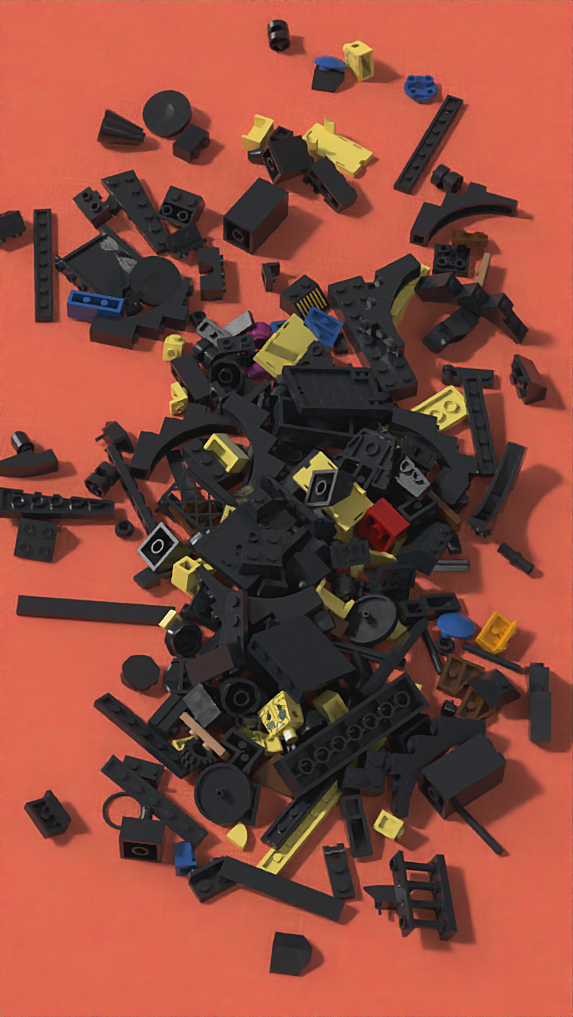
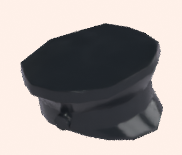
(183, 639)
(139, 672)

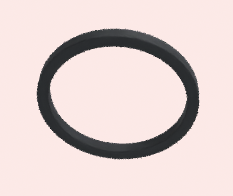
(105, 805)

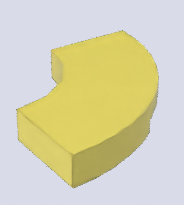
(272, 744)

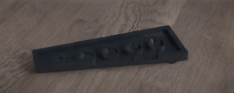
(133, 200)
(404, 470)
(17, 504)

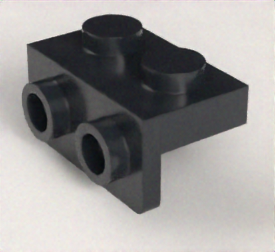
(48, 815)

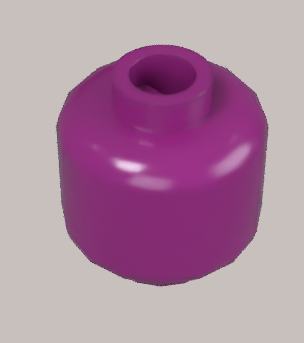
(261, 334)

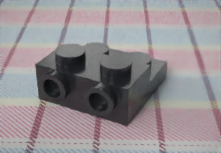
(200, 608)

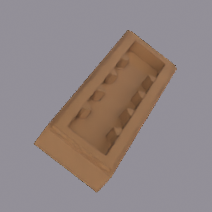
(482, 271)
(209, 743)

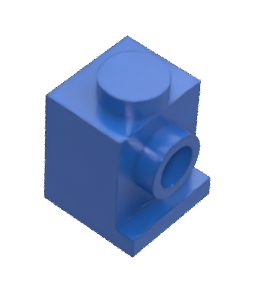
(184, 858)

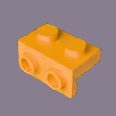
(497, 633)

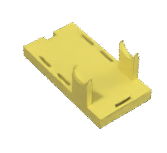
(344, 153)
(287, 347)
(345, 511)

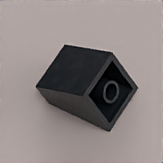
(286, 158)

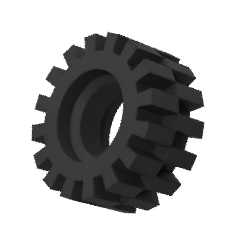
(191, 757)

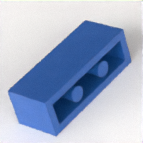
(87, 305)

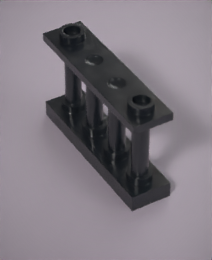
(439, 888)

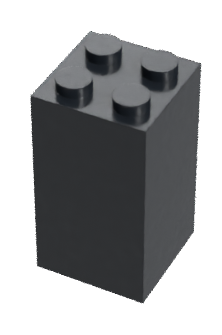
(255, 216)
(462, 775)

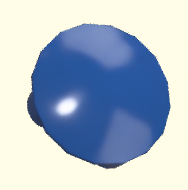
(331, 62)
(420, 87)
(456, 626)

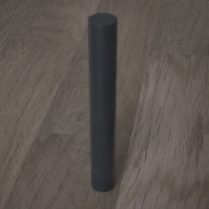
(432, 651)
(491, 657)
(480, 830)

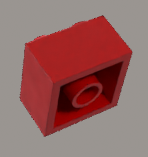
(383, 526)

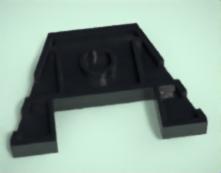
(374, 449)

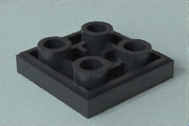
(451, 260)

